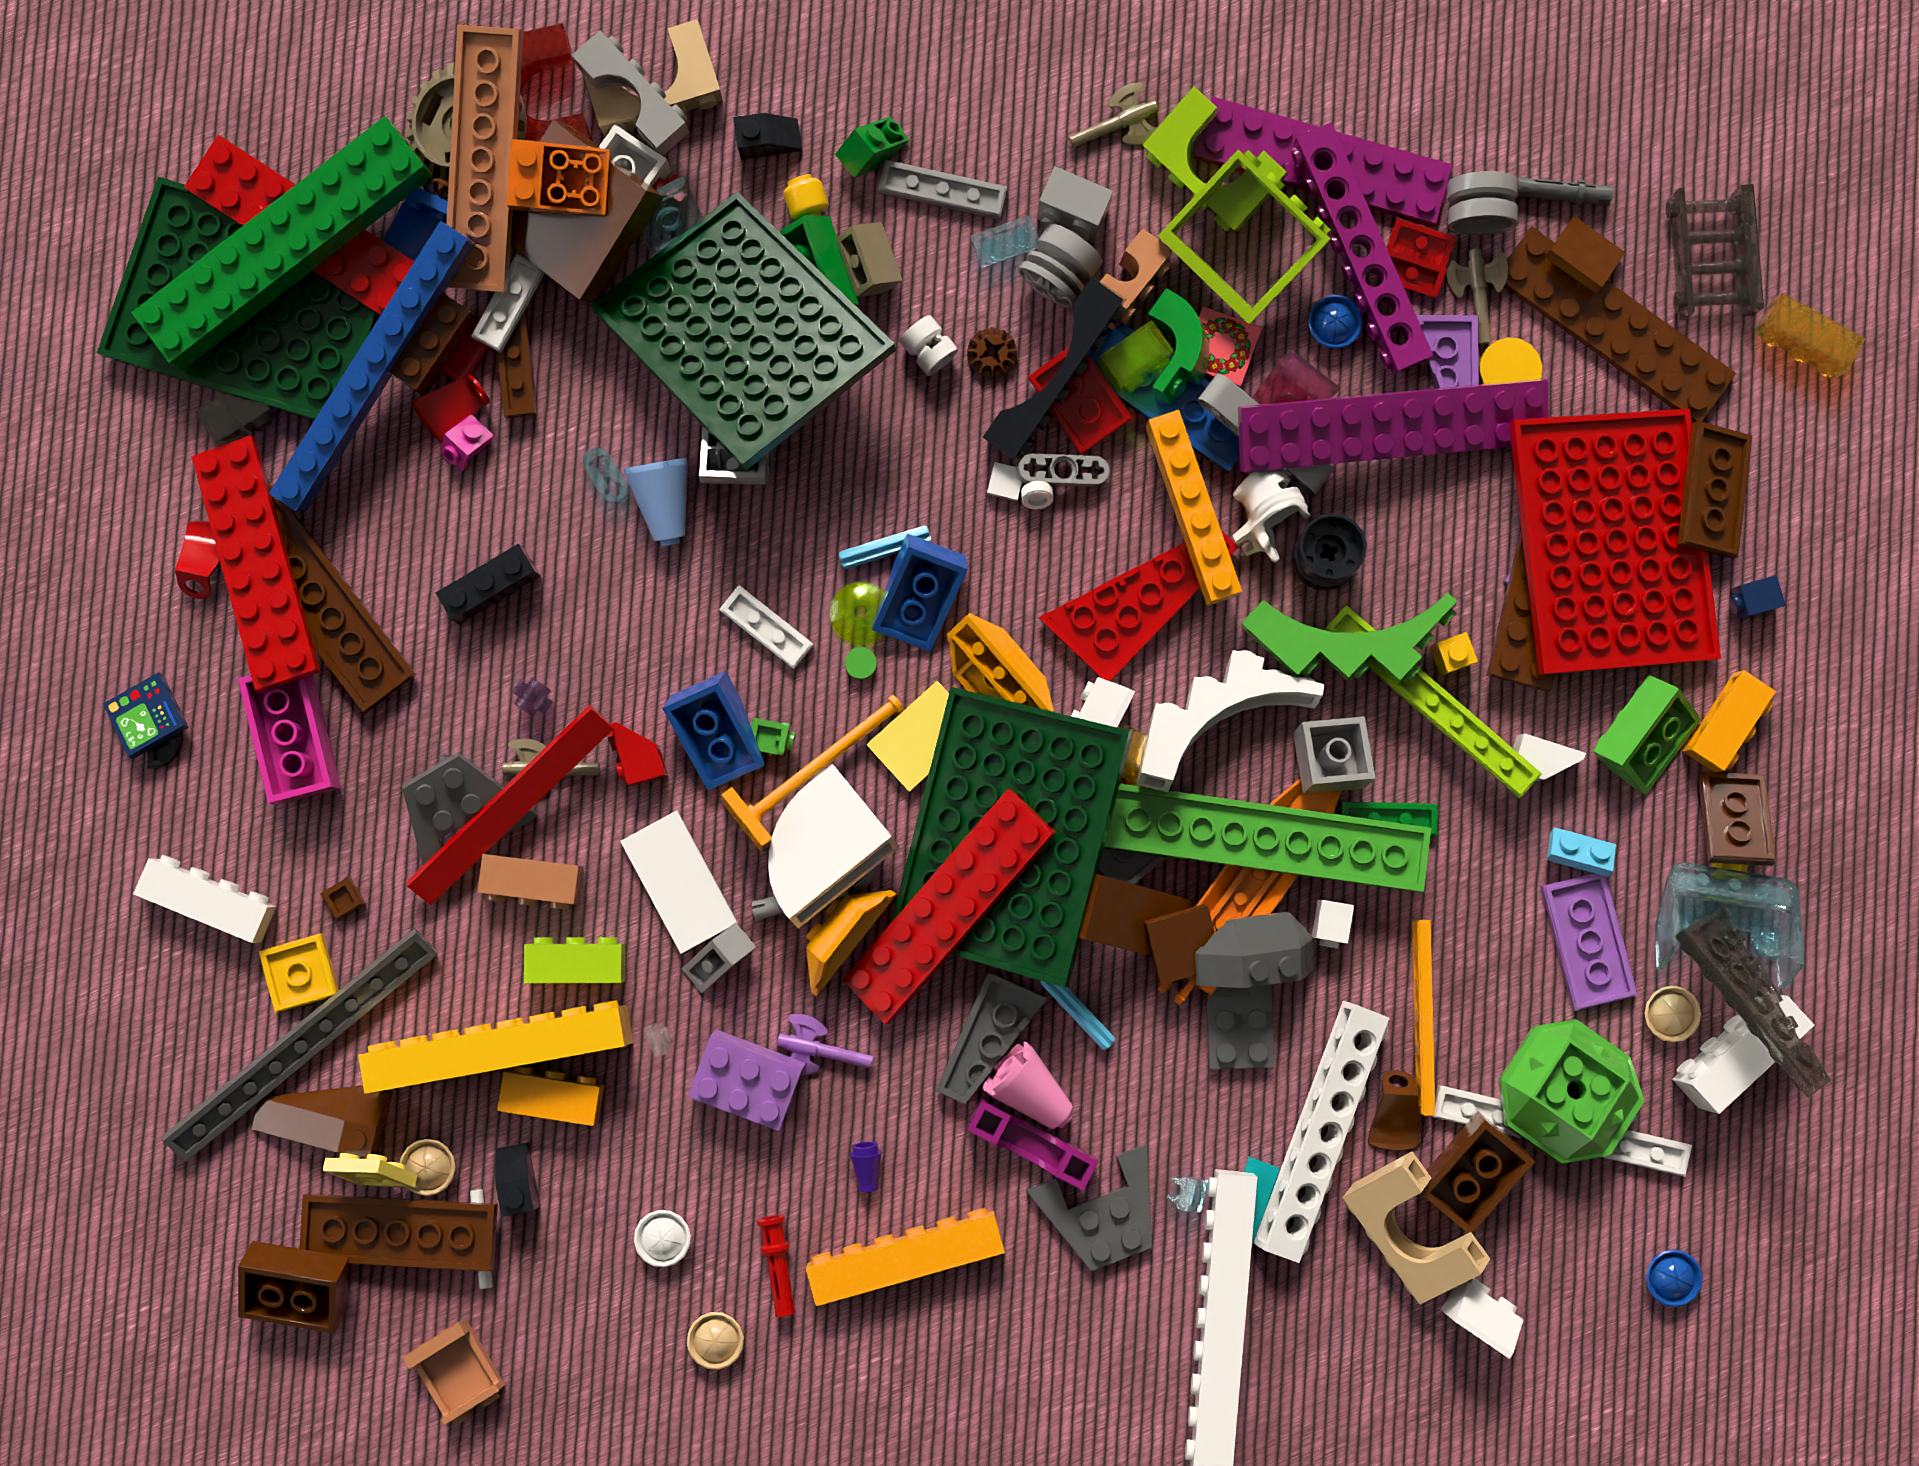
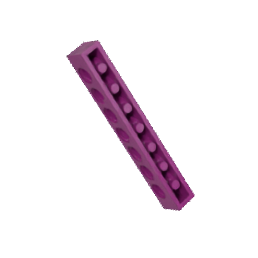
(1325, 144)

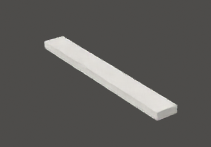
(1633, 1147)

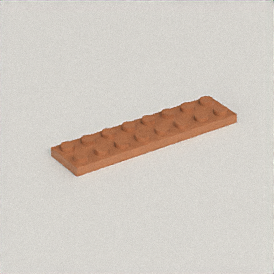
(481, 136)

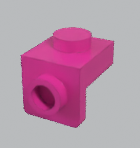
(464, 442)

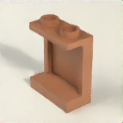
(456, 1371)

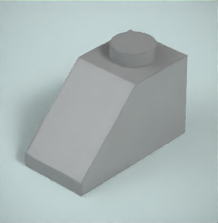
(718, 957)

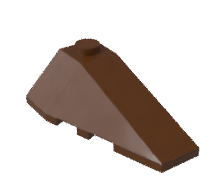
(327, 1118)

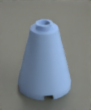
(662, 497)

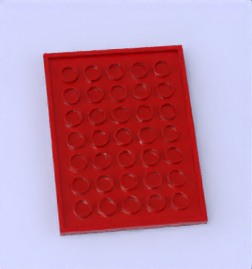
(1603, 539)

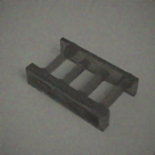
(1742, 236)

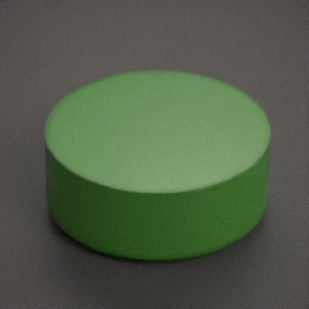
(860, 663)

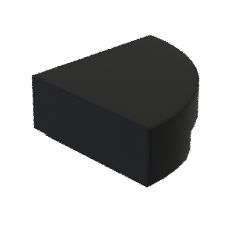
(164, 752)

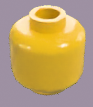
(805, 197)

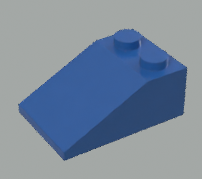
(920, 592)
(714, 730)

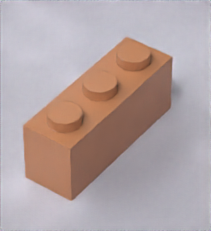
(530, 881)

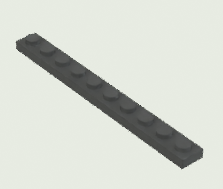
(299, 1045)

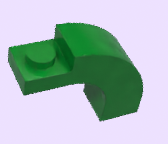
(1191, 357)

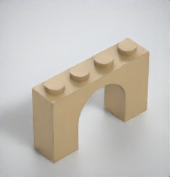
(692, 89)
(1422, 1269)

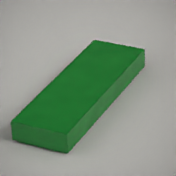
(1405, 813)

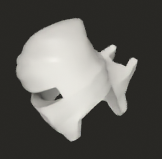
(1266, 504)

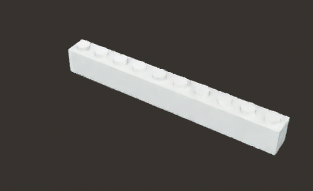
(1221, 1318)

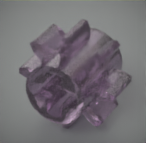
(532, 696)

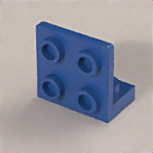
(416, 222)

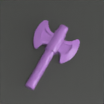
(805, 1046)

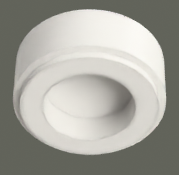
(1037, 495)

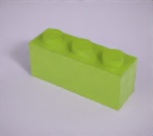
(575, 961)

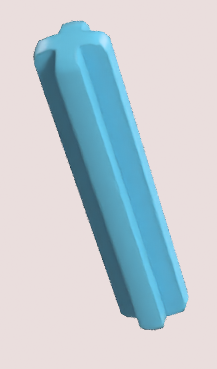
(879, 548)
(1081, 1014)

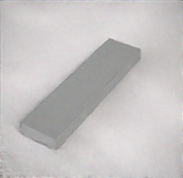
(942, 189)

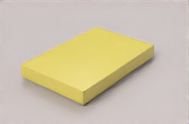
(911, 738)

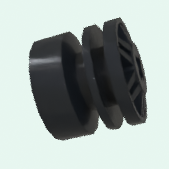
(1331, 535)

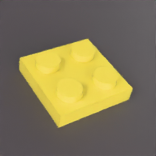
(370, 1171)

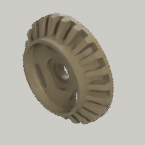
(433, 141)

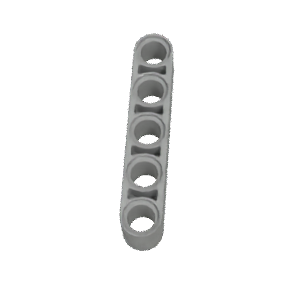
(1222, 401)

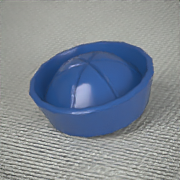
(1335, 321)
(1674, 1278)

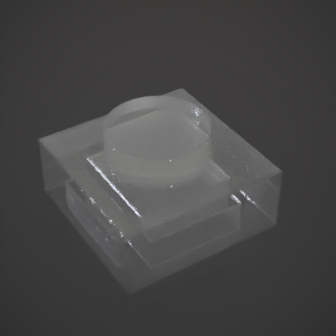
(659, 1039)

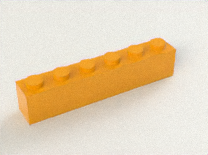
(1193, 508)
(905, 1257)

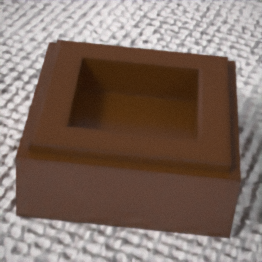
(343, 898)

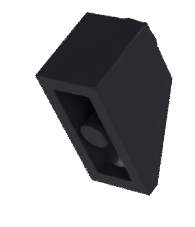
(766, 135)
(515, 1180)

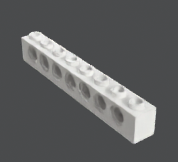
(1307, 1142)

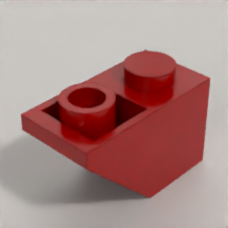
(639, 757)

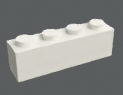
(204, 899)

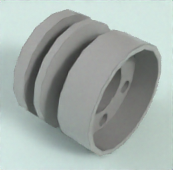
(1060, 265)

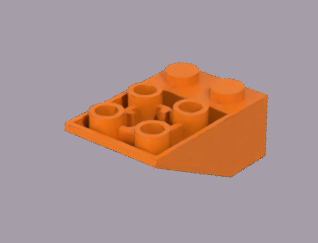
(557, 178)

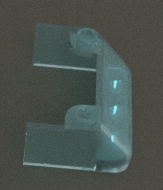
(1758, 903)

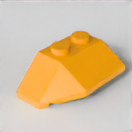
(994, 665)
(841, 933)

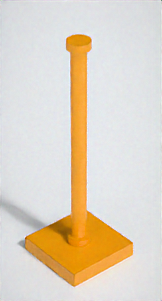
(750, 817)

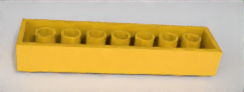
(494, 1049)

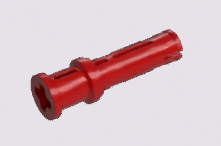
(775, 1250)

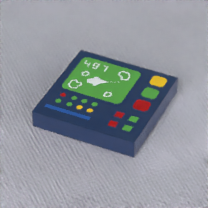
(145, 715)

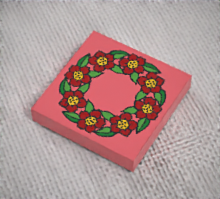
(1230, 344)

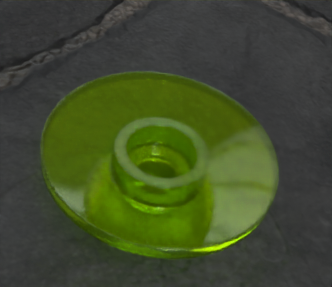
(842, 612)

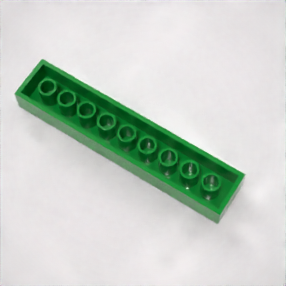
(282, 244)

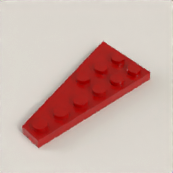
(1127, 611)

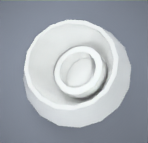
(662, 1238)

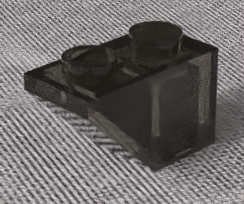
(234, 418)

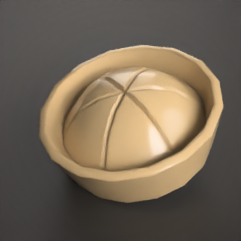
(1672, 1013)
(431, 1163)
(715, 1340)

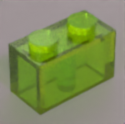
(1136, 358)

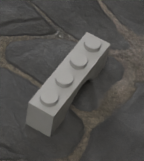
(605, 66)

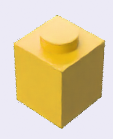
(1453, 653)

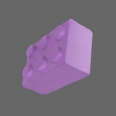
(746, 1079)

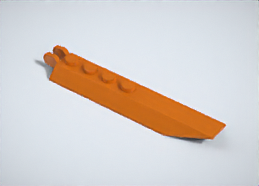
(1249, 891)

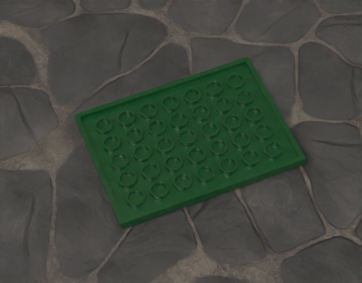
(743, 329)
(279, 357)
(1068, 776)

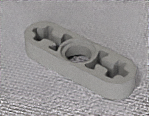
(1085, 480)

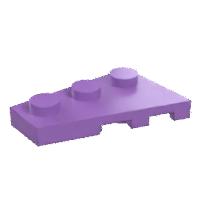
(1454, 348)

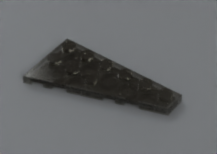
(1752, 994)

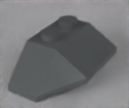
(1256, 952)

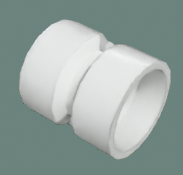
(919, 339)

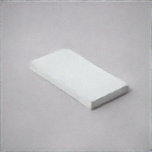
(679, 882)

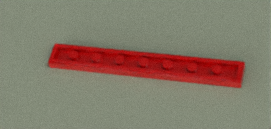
(510, 805)

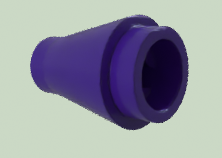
(866, 1164)

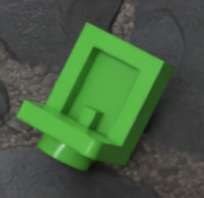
(773, 736)

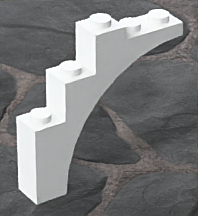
(1208, 702)

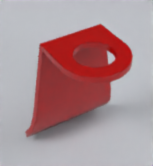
(450, 405)
(197, 559)

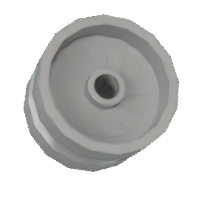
(1482, 203)

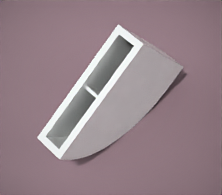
(823, 846)

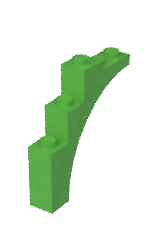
(1347, 653)

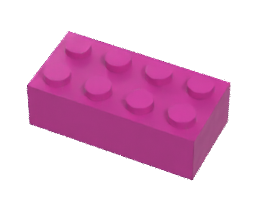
(290, 740)

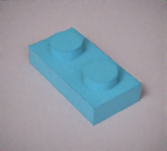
(1581, 852)

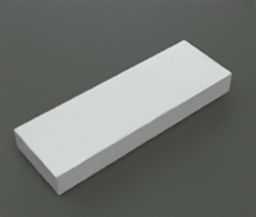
(507, 308)
(766, 627)

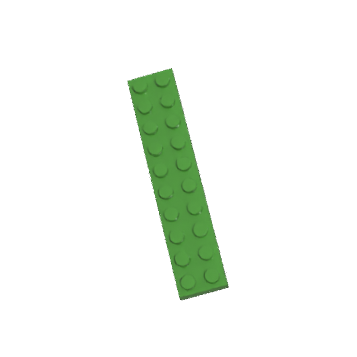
(1269, 838)

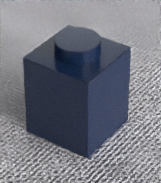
(1756, 597)

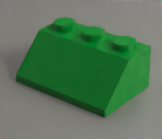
(817, 242)

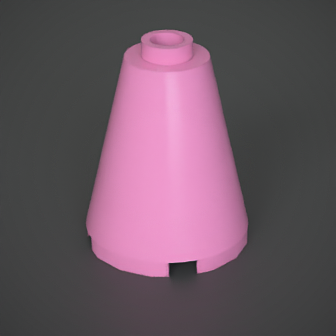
(1029, 1087)

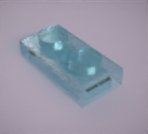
(1005, 241)

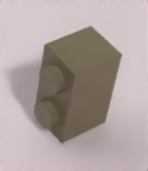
(868, 259)

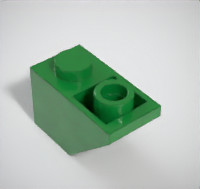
(871, 146)

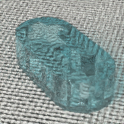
(600, 479)

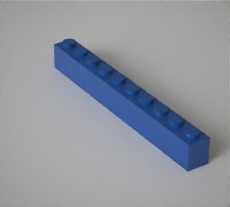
(371, 368)

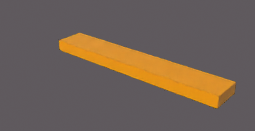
(1423, 1016)

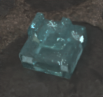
(1191, 1193)

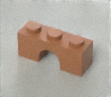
(1145, 261)

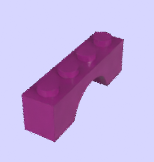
(1032, 1143)

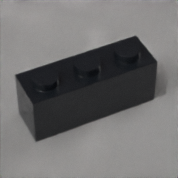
(488, 584)

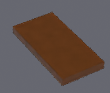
(1714, 490)
(1119, 910)

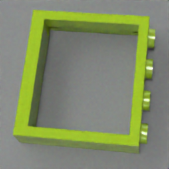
(1206, 273)

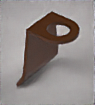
(1397, 1116)

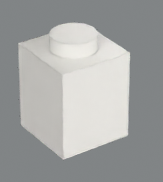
(1332, 923)

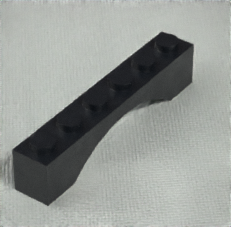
(1093, 313)

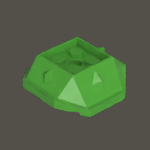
(1538, 1100)

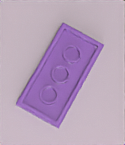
(1588, 941)

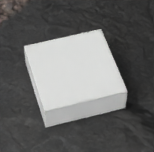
(1004, 482)

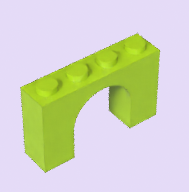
(1172, 147)

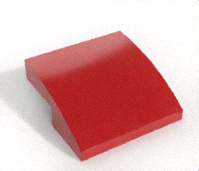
(1419, 256)

